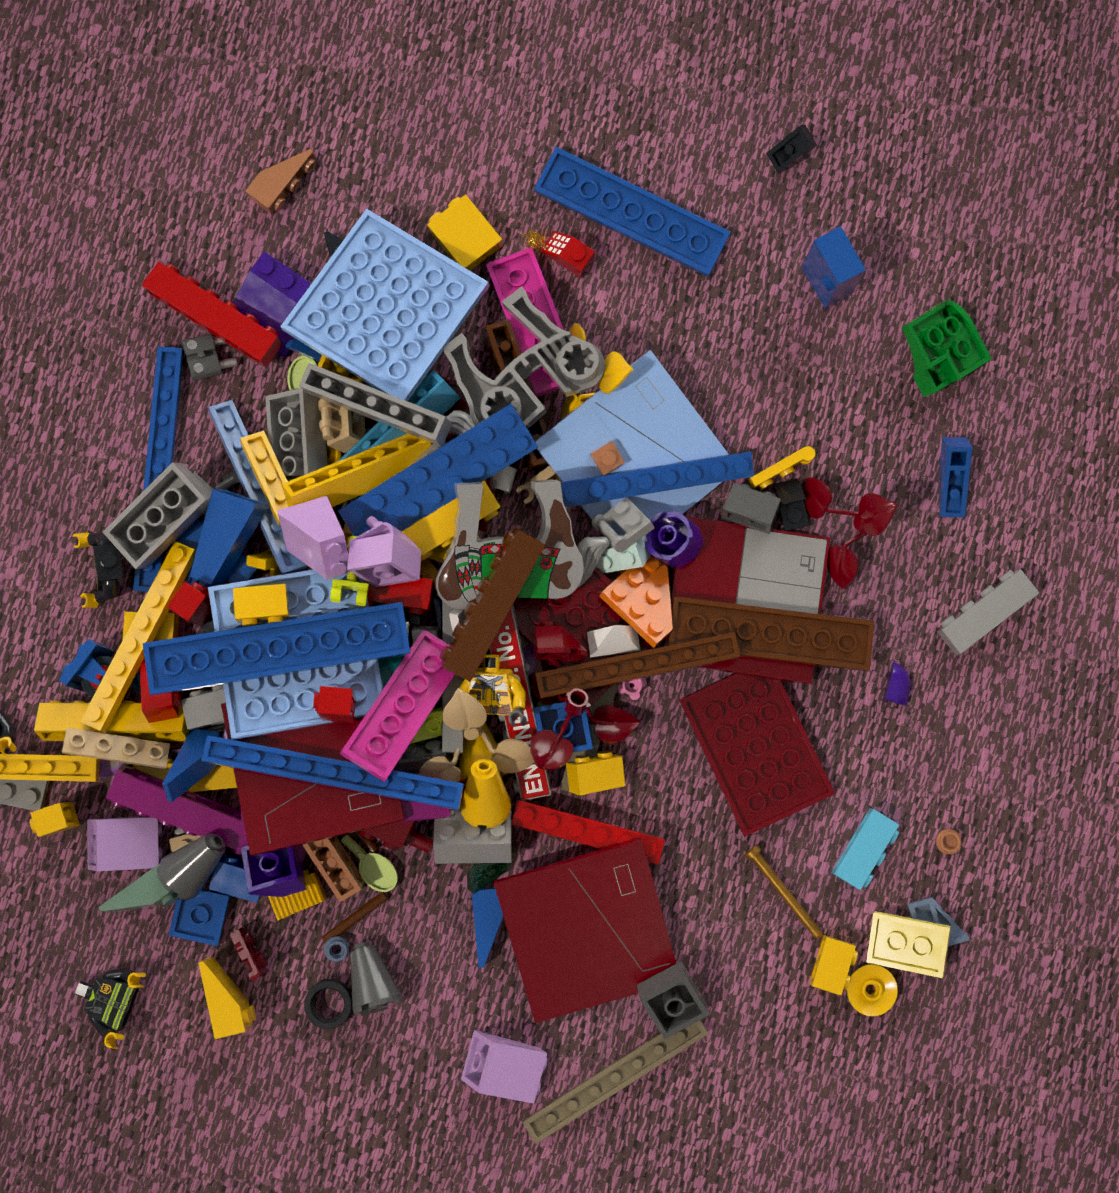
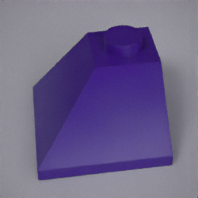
(274, 872)

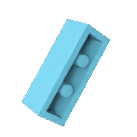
(866, 849)

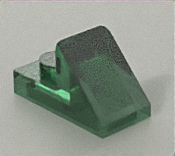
(483, 874)

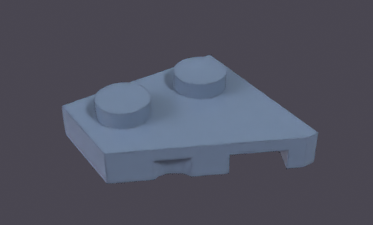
(929, 910)

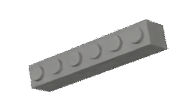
(375, 404)

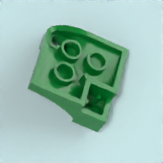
(944, 346)

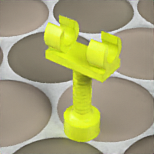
(349, 584)

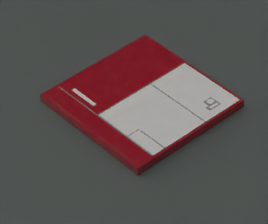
(756, 570)

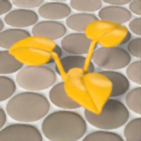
(614, 374)

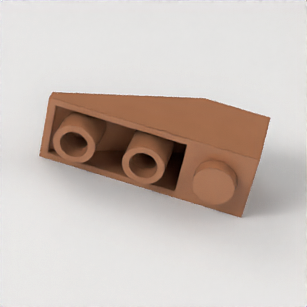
(276, 182)

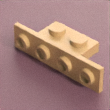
(116, 748)

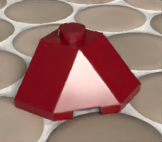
(556, 643)

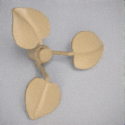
(467, 714)

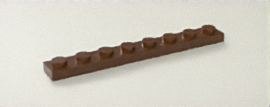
(638, 665)

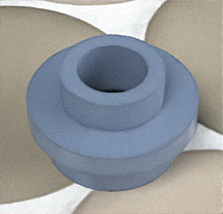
(336, 956)

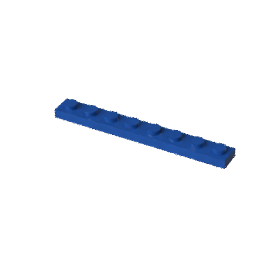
(657, 479)

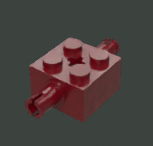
(399, 836)

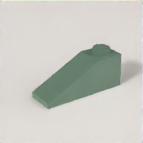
(140, 894)

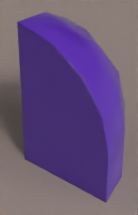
(897, 686)

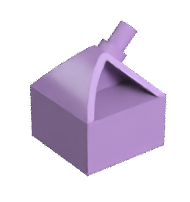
(384, 555)

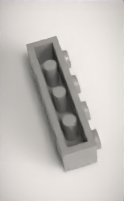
(987, 612)

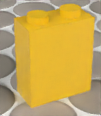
(464, 233)

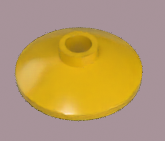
(883, 996)

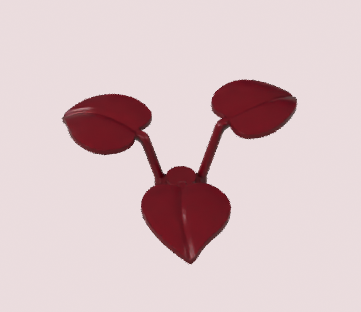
(871, 519)
(553, 751)

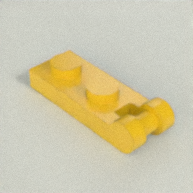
(782, 468)

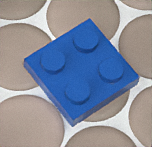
(200, 917)

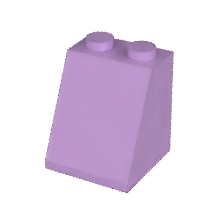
(315, 537)
(123, 843)
(504, 1067)

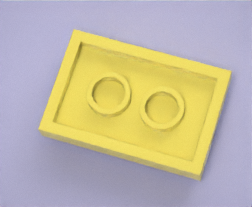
(908, 944)

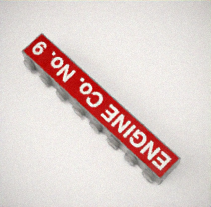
(507, 644)

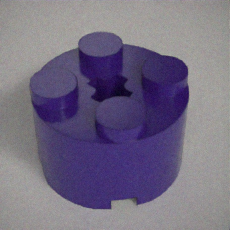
(674, 539)

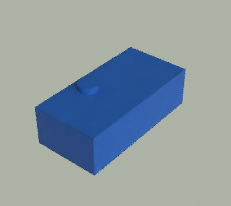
(833, 267)

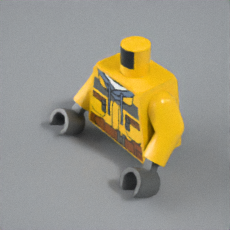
(497, 690)

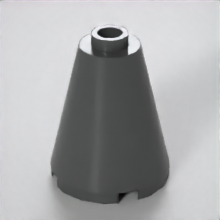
(191, 866)
(371, 981)

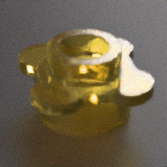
(535, 239)

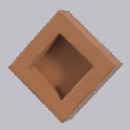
(607, 458)

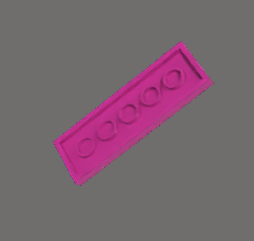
(509, 275)
(400, 708)

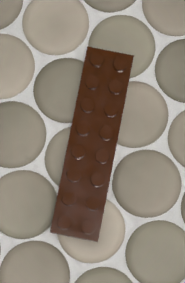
(777, 633)

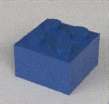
(577, 732)

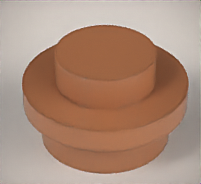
(948, 841)

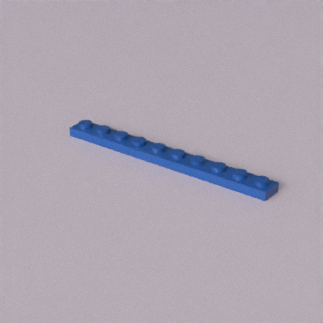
(161, 435)
(331, 772)

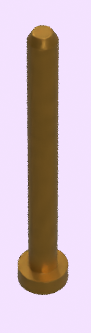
(754, 854)

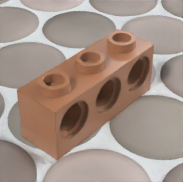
(335, 867)

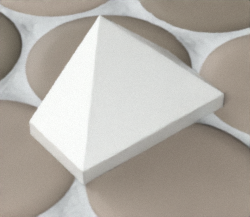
(613, 641)

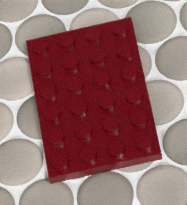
(577, 614)
(756, 749)

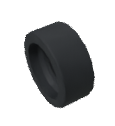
(310, 1010)

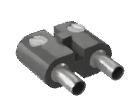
(203, 358)

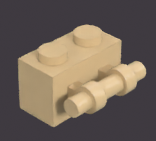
(340, 426)

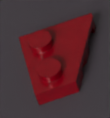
(244, 943)

